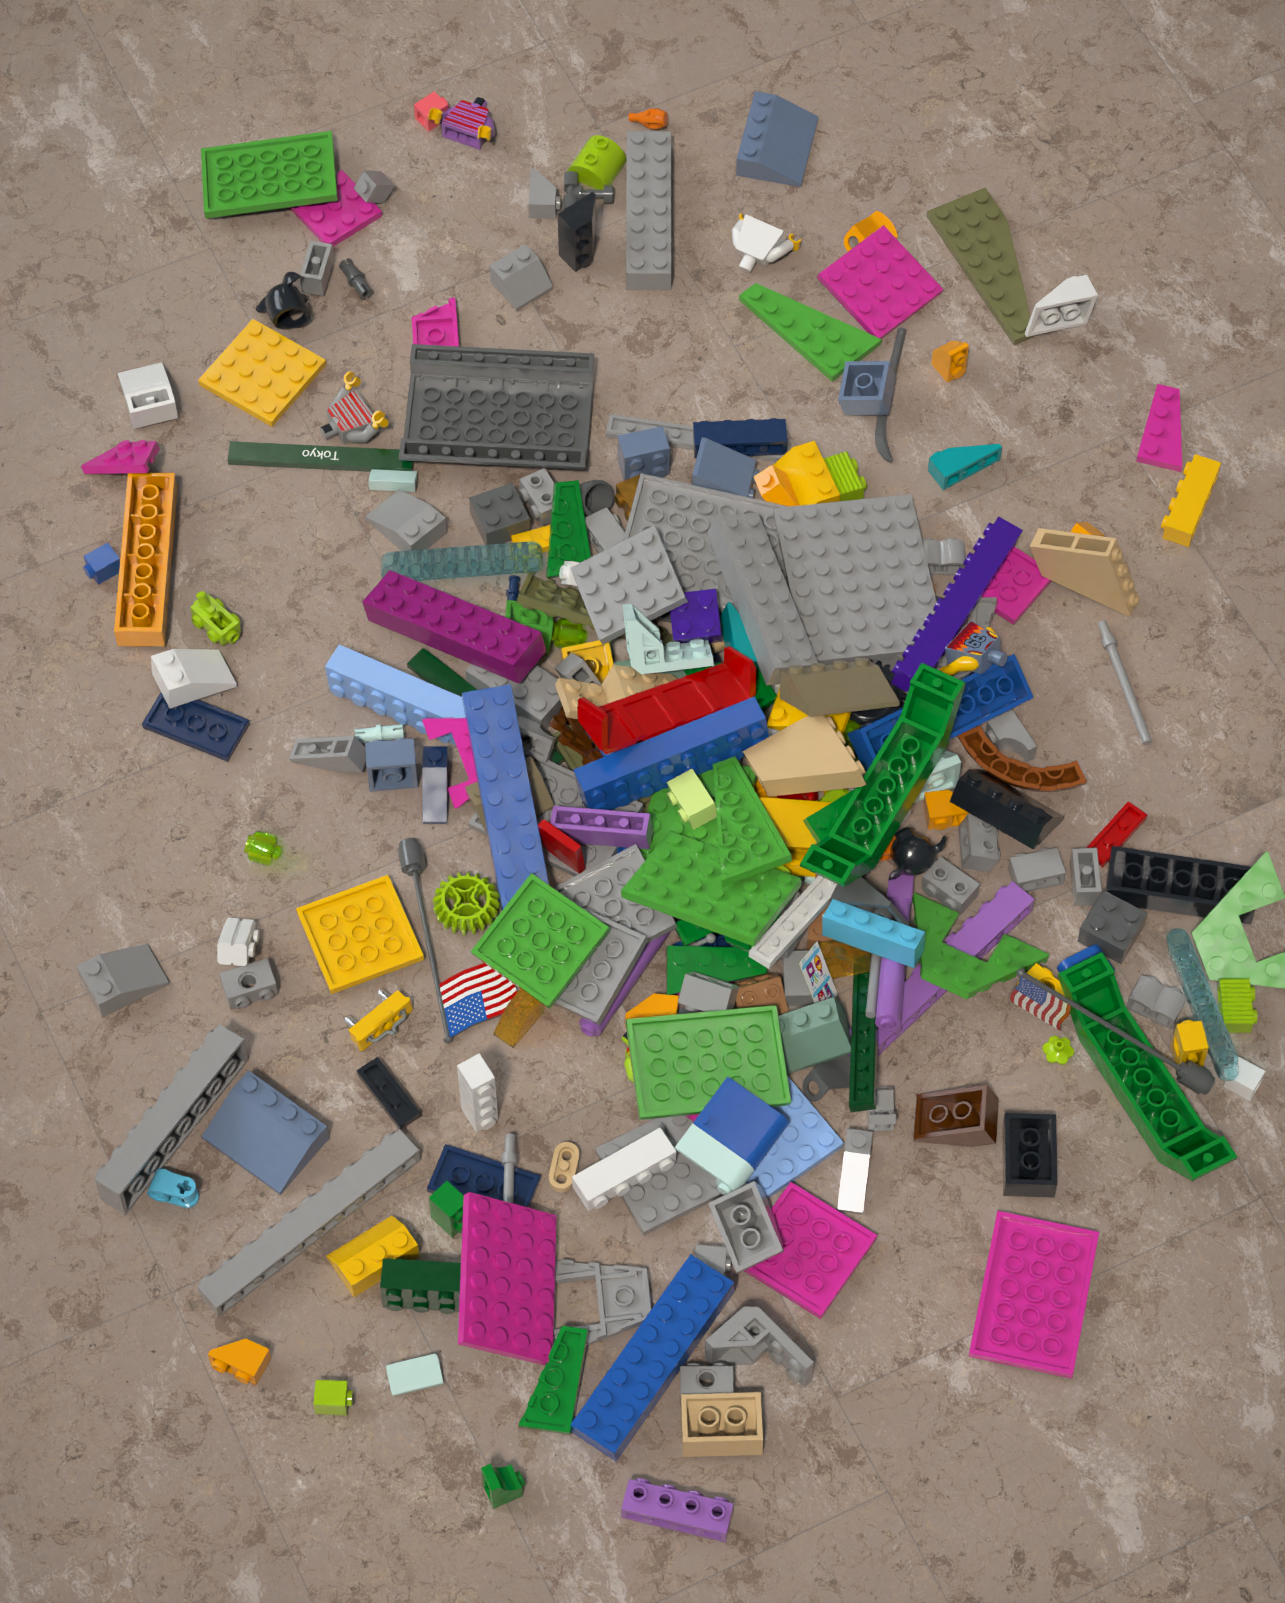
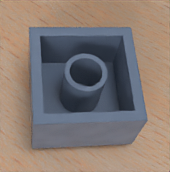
(867, 388)
(644, 453)
(391, 764)

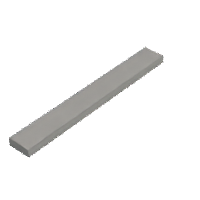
(677, 435)

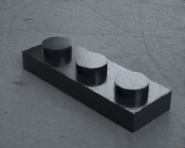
(388, 1093)

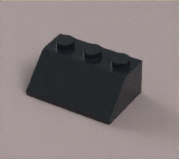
(578, 232)

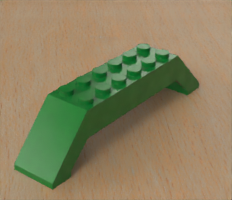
(891, 780)
(1138, 1077)

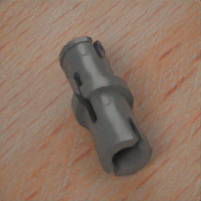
(355, 279)

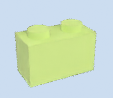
(692, 799)

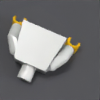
(760, 242)

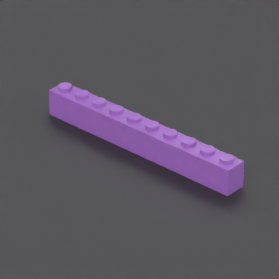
(975, 938)

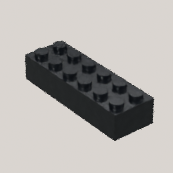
(1171, 881)

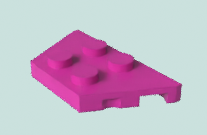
(436, 326)
(124, 458)

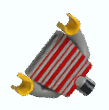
(350, 416)

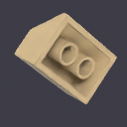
(721, 1424)

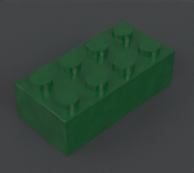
(420, 1285)

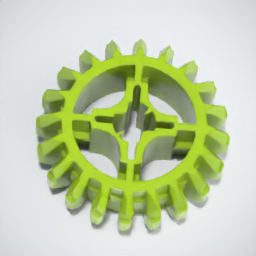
(466, 890)

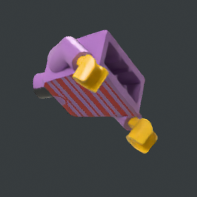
(465, 122)

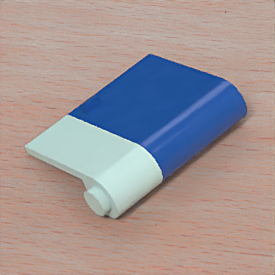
(732, 1135)

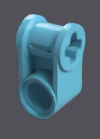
(173, 1189)

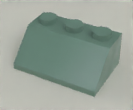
(814, 1035)

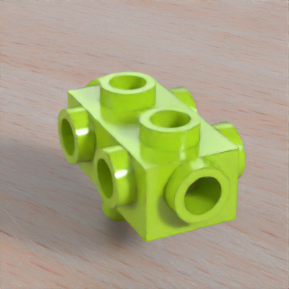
(215, 619)

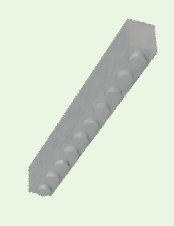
(308, 1222)

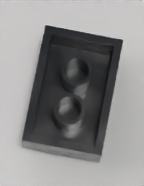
(1029, 1155)

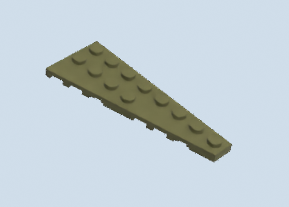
(563, 603)

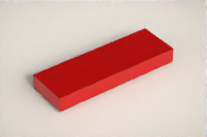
(1117, 831)

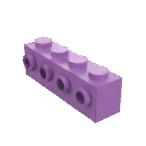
(604, 826)
(677, 1510)

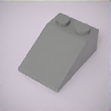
(408, 522)
(121, 977)
(747, 1226)

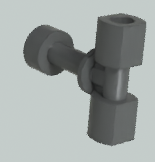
(575, 192)

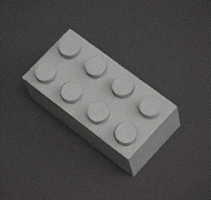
(533, 698)

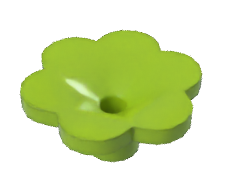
(1055, 1053)

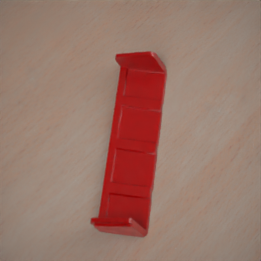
(669, 704)

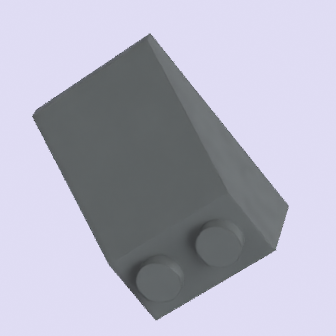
(864, 896)

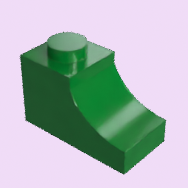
(501, 1484)

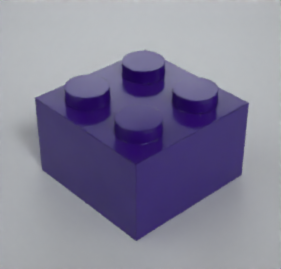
(697, 618)

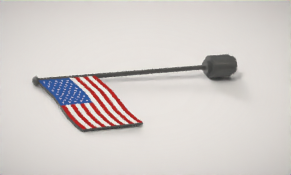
(471, 994)
(1055, 1008)

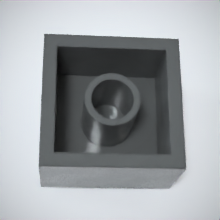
(499, 514)
(1112, 926)

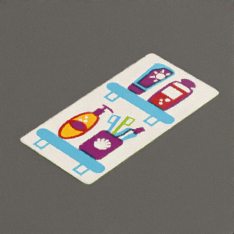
(817, 975)

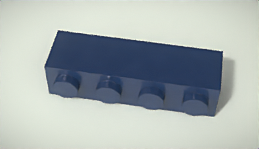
(745, 436)

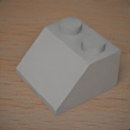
(520, 277)

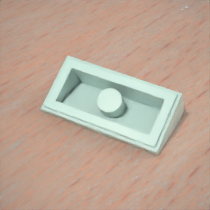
(393, 480)
(414, 1374)

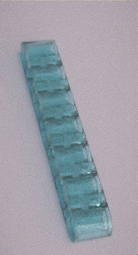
(464, 561)
(1199, 994)

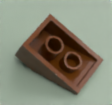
(957, 1117)

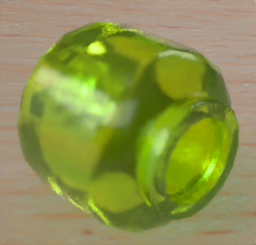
(567, 634)
(262, 848)

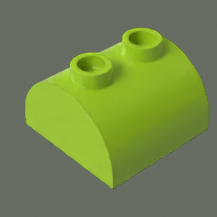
(598, 162)

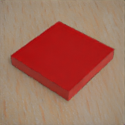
(561, 846)

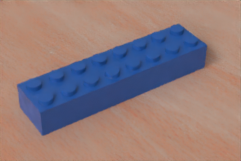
(982, 699)
(652, 763)
(653, 1358)

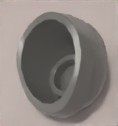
(596, 496)

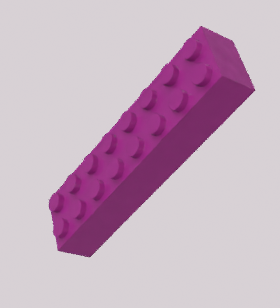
(454, 626)

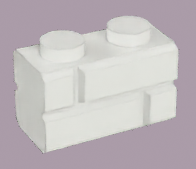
(237, 942)

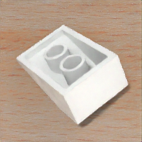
(1063, 307)
(190, 674)

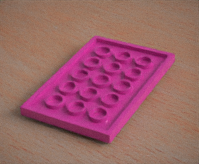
(507, 1279)
(1034, 1294)

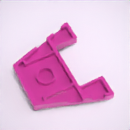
(457, 726)

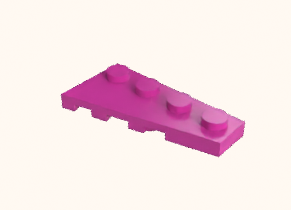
(1162, 434)

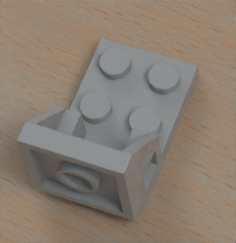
(752, 1335)

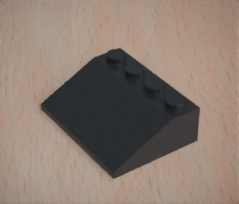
(1005, 807)

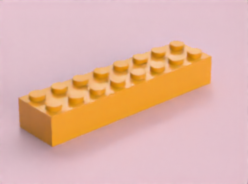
(146, 559)

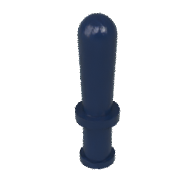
(512, 593)

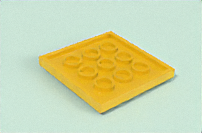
(262, 372)
(359, 934)

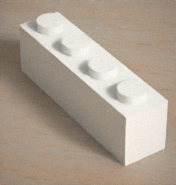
(477, 1093)
(624, 1169)

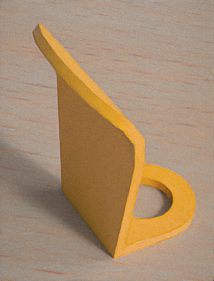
(868, 226)

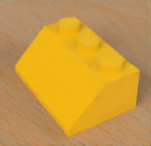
(808, 475)
(361, 1258)

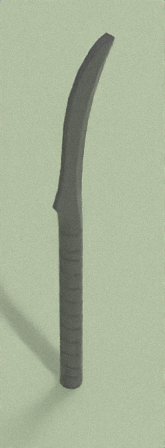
(880, 431)

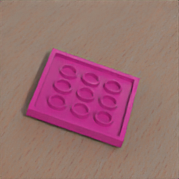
(880, 283)
(818, 1253)

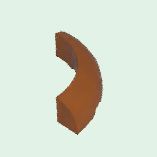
(1019, 773)

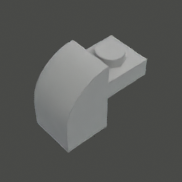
(883, 1116)

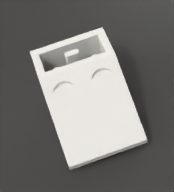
(148, 395)

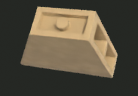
(1087, 566)
(805, 759)

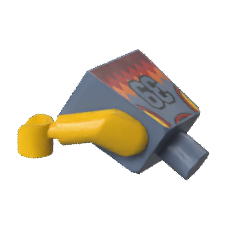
(973, 650)

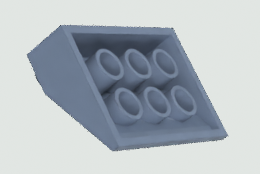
(776, 141)
(265, 1132)

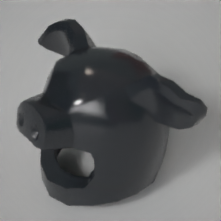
(284, 299)
(913, 853)

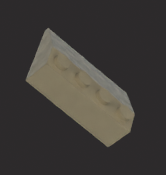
(836, 687)

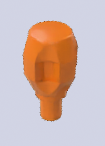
(652, 118)

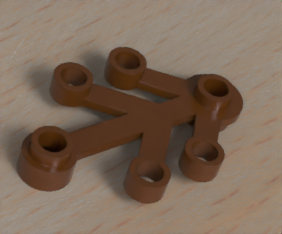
(577, 734)

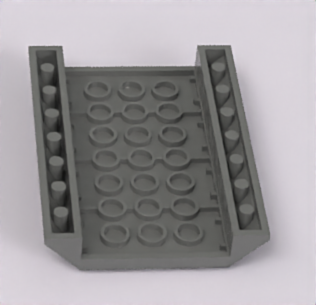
(498, 407)

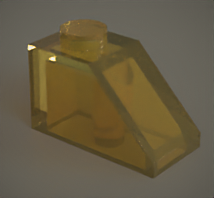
(844, 959)
(518, 1018)

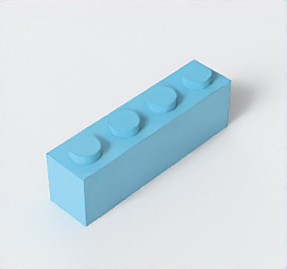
(873, 933)

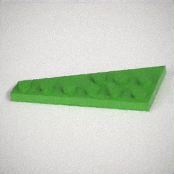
(814, 335)
(745, 830)

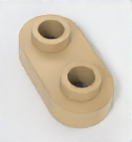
(563, 1168)

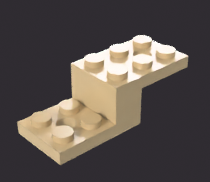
(618, 684)

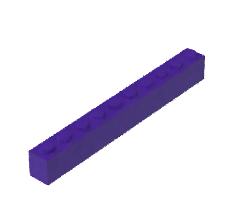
(959, 600)

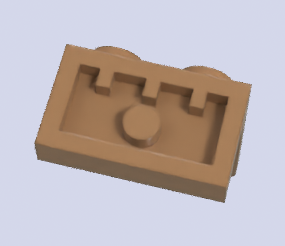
(762, 991)

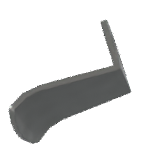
(828, 1075)

